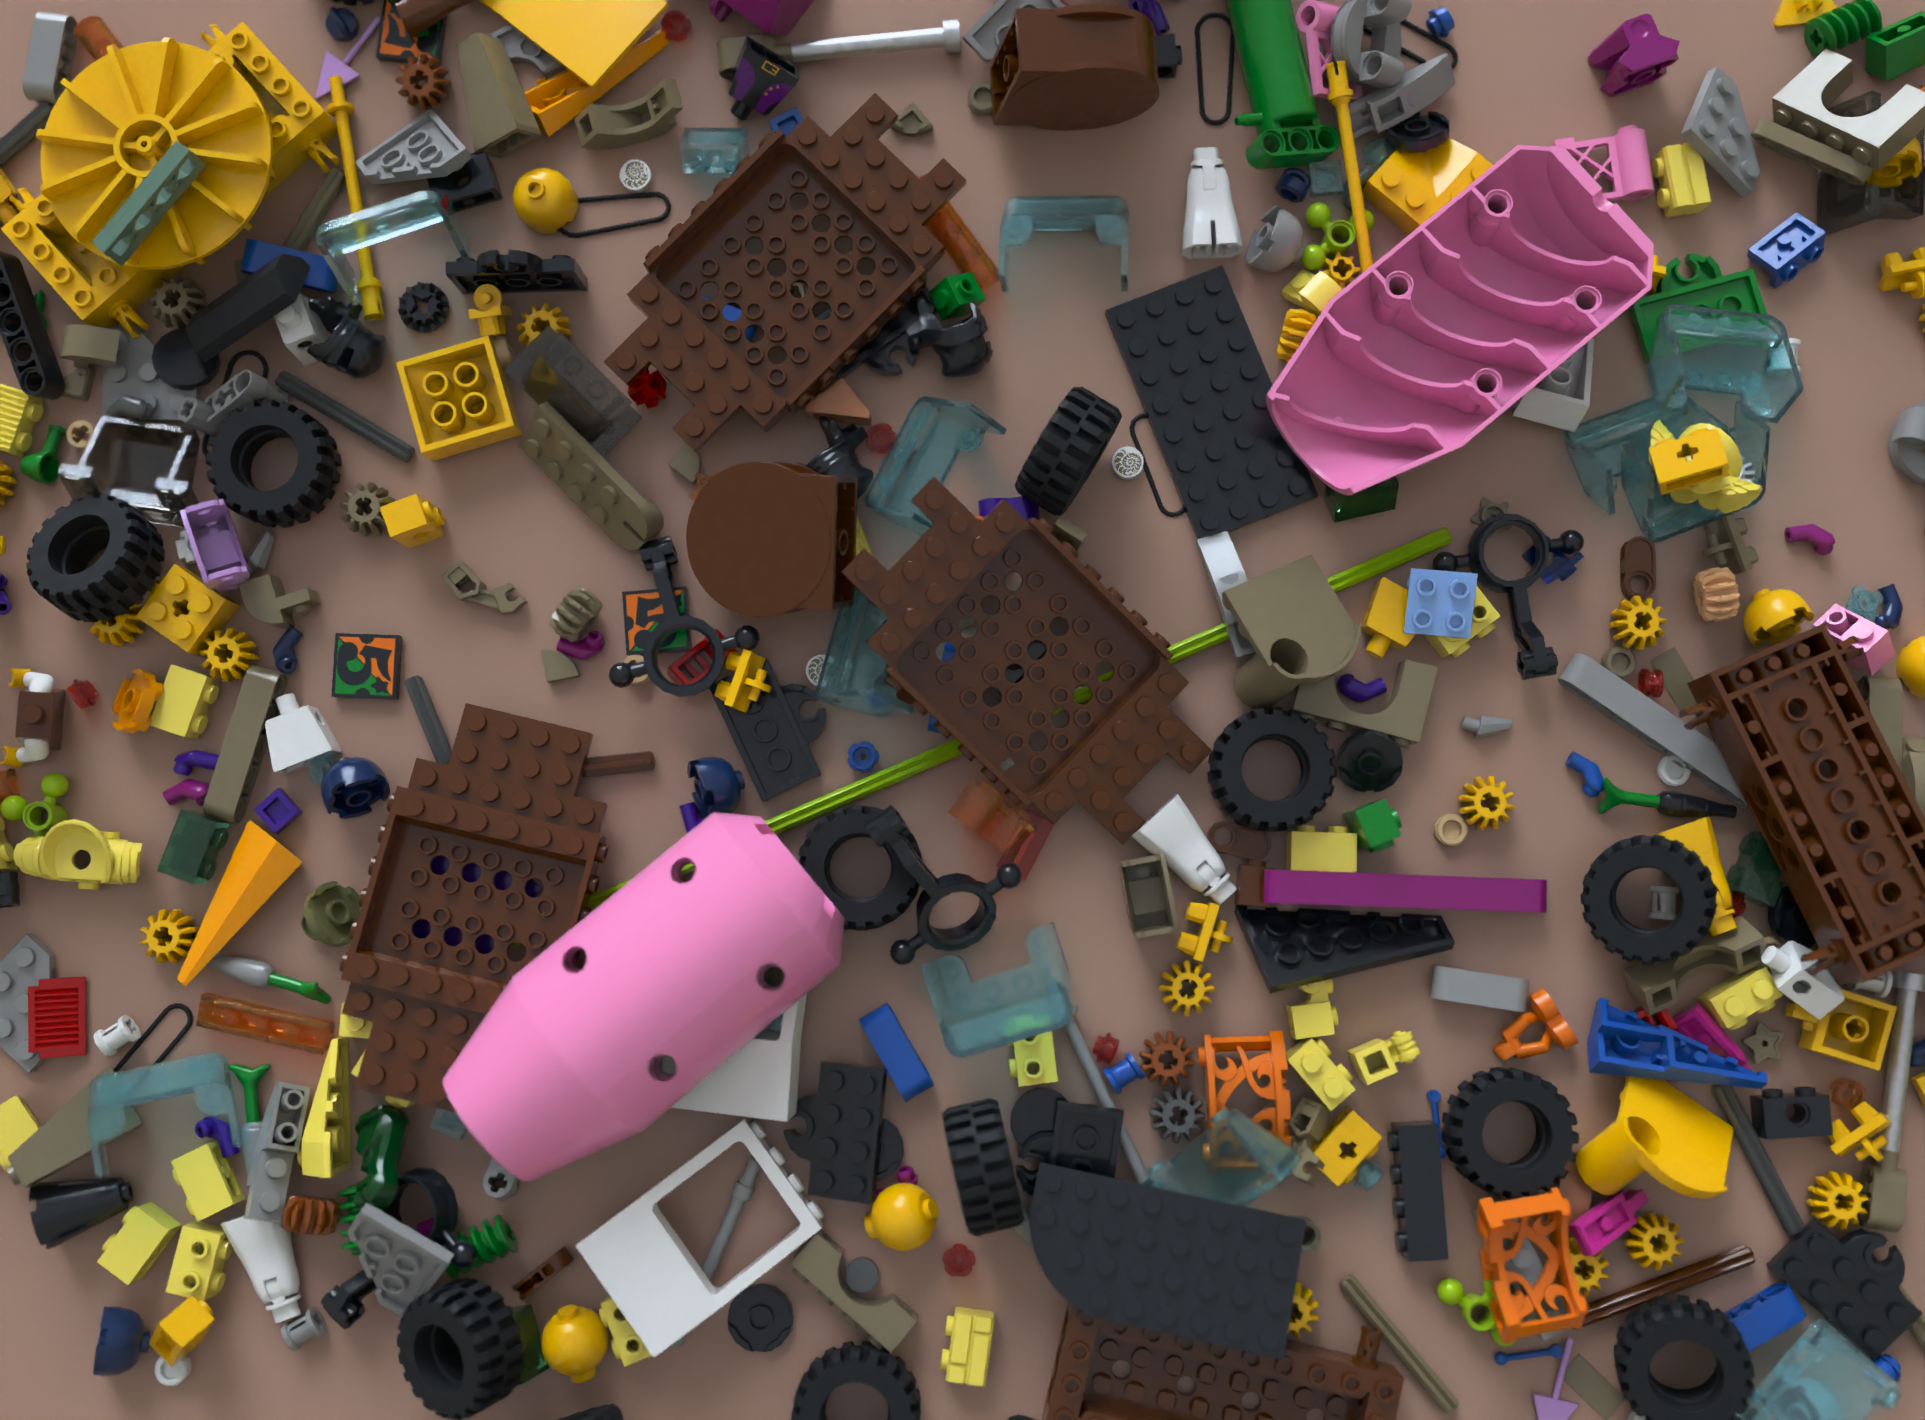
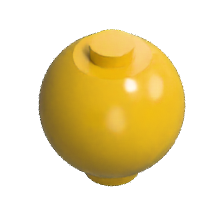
(902, 1217)
(575, 1342)

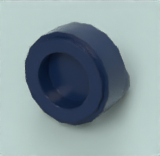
(342, 24)
(1292, 187)

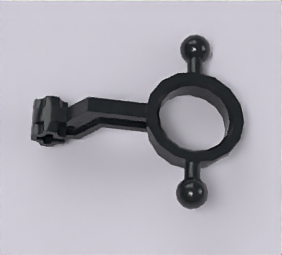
(658, 556)
(1535, 658)
(889, 828)
(345, 1302)

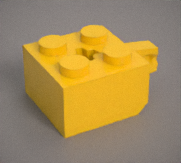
(169, 604)
(1861, 1043)

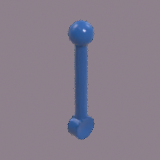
(1434, 1096)
(1554, 1350)

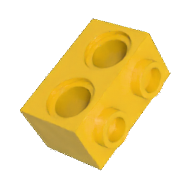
(182, 1330)

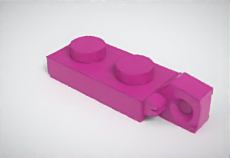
(1700, 1026)
(1607, 1220)

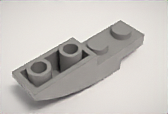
(1410, 95)
(1224, 572)
(274, 1152)

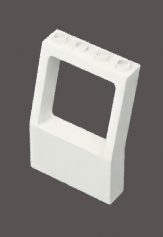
(757, 1079)
(653, 1271)

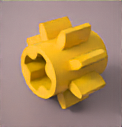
(1344, 266)

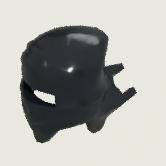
(351, 345)
(958, 345)
(841, 455)

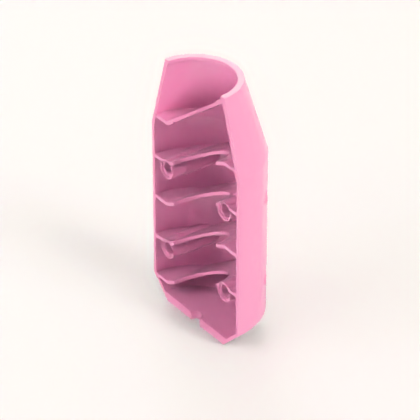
(1459, 320)
(668, 971)

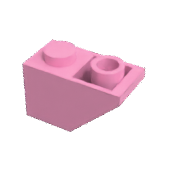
(1872, 637)

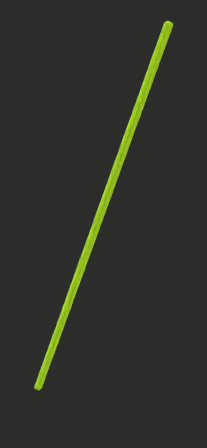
(1081, 694)

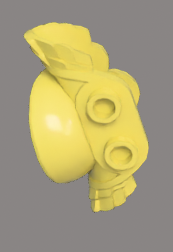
(1725, 493)
(53, 855)

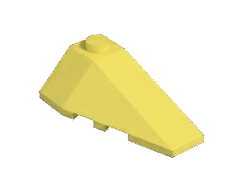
(328, 1135)

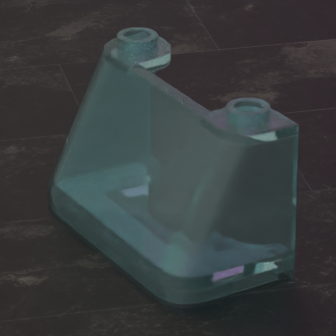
(1227, 1162)
(1822, 1381)

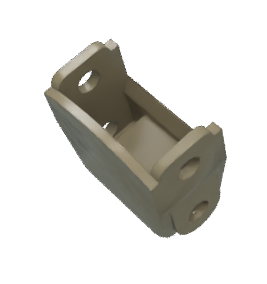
(1148, 896)

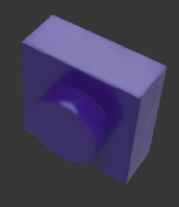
(278, 810)

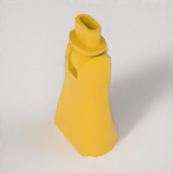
(1701, 838)

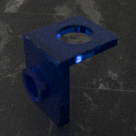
(1560, 567)

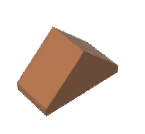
(839, 404)

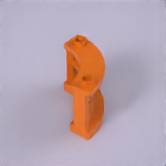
(1269, 1063)
(1509, 1308)

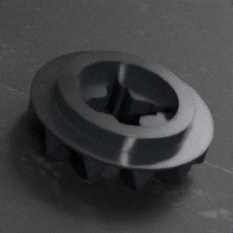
(419, 320)

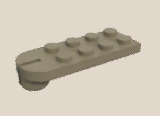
(590, 480)

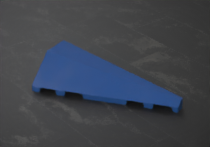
(1634, 1048)

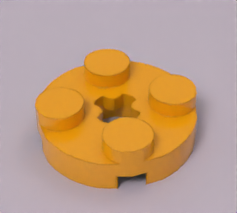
(135, 701)

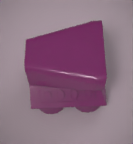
(1633, 55)

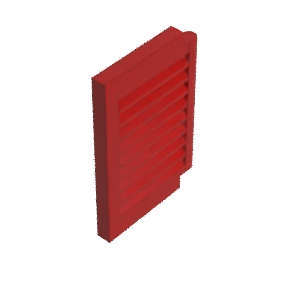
(57, 1017)

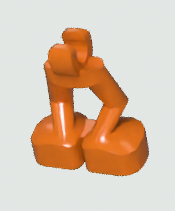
(1555, 1029)

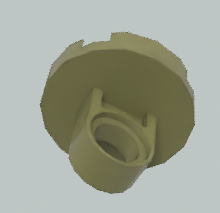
(330, 913)

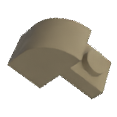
(90, 345)
(268, 603)

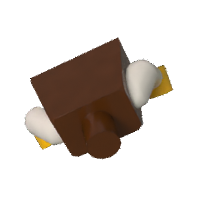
(38, 717)

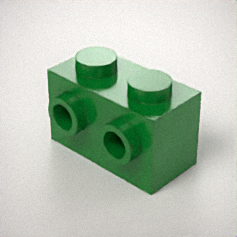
(1896, 48)
(1374, 825)

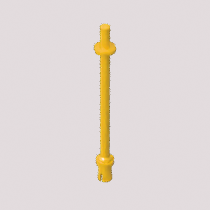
(1340, 96)
(368, 284)

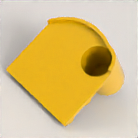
(1662, 1134)

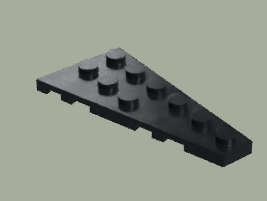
(1328, 944)

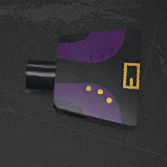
(760, 80)

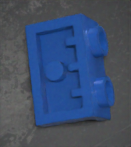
(1788, 248)

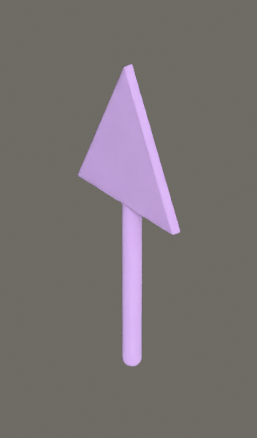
(334, 67)
(1552, 1407)

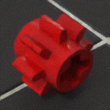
(648, 389)

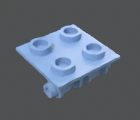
(1440, 602)

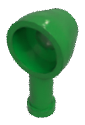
(44, 465)

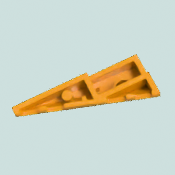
(566, 95)
(251, 877)

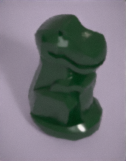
(380, 1142)

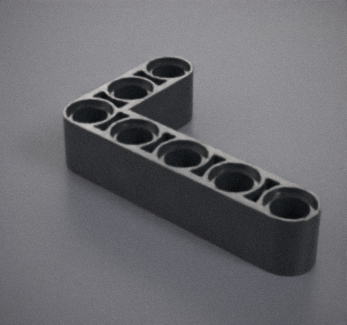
(26, 334)

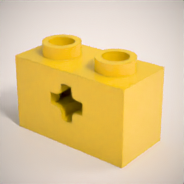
(1707, 462)
(413, 521)
(1359, 1137)

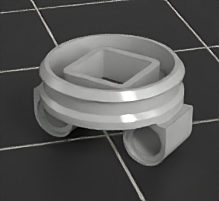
(1381, 64)
(1905, 442)

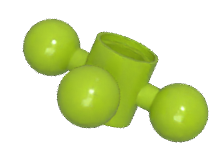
(1319, 216)
(17, 808)
(1452, 1293)

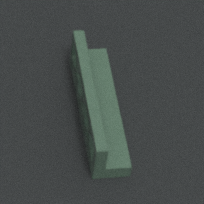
(149, 203)

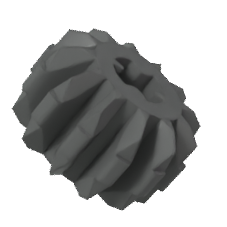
(1188, 1115)

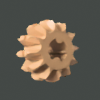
(1716, 594)

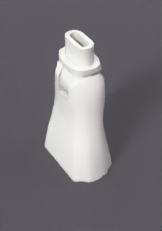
(1210, 216)
(1186, 849)
(269, 1262)

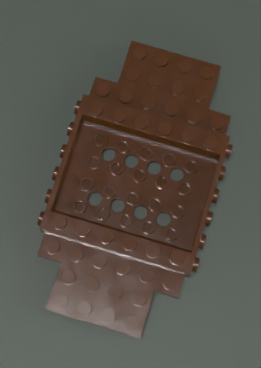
(497, 805)

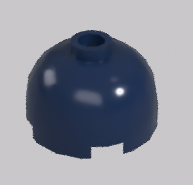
(715, 785)
(353, 786)
(119, 1341)

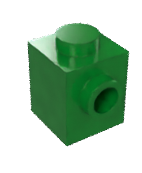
(954, 295)

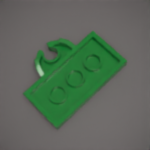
(1704, 289)

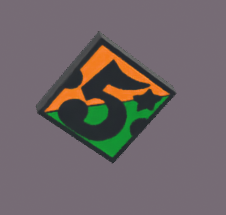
(395, 43)
(644, 612)
(367, 666)

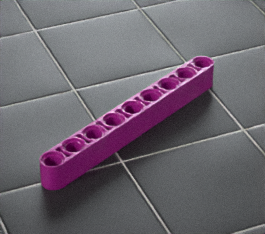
(1404, 891)

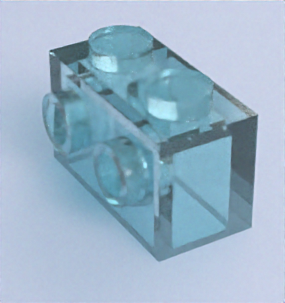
(713, 149)

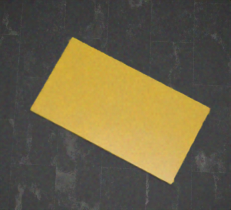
(582, 34)

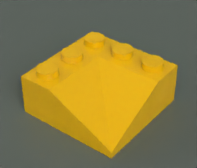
(1418, 184)
(459, 398)

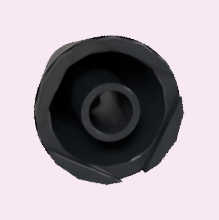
(75, 1206)

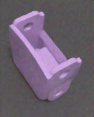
(215, 545)

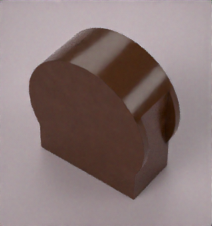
(1074, 68)
(774, 538)

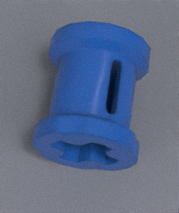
(1123, 1073)

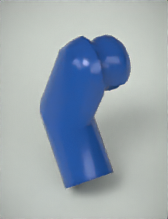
(1590, 772)

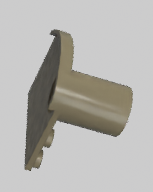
(1295, 629)

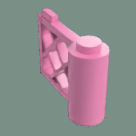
(1316, 21)
(1627, 160)

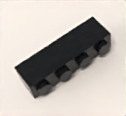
(1418, 1190)

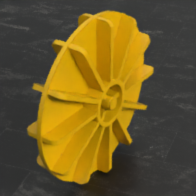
(123, 120)

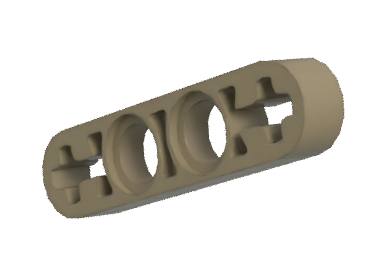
(1811, 152)

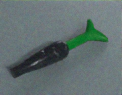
(1666, 803)

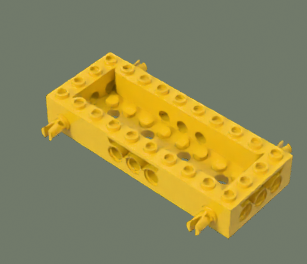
(109, 293)

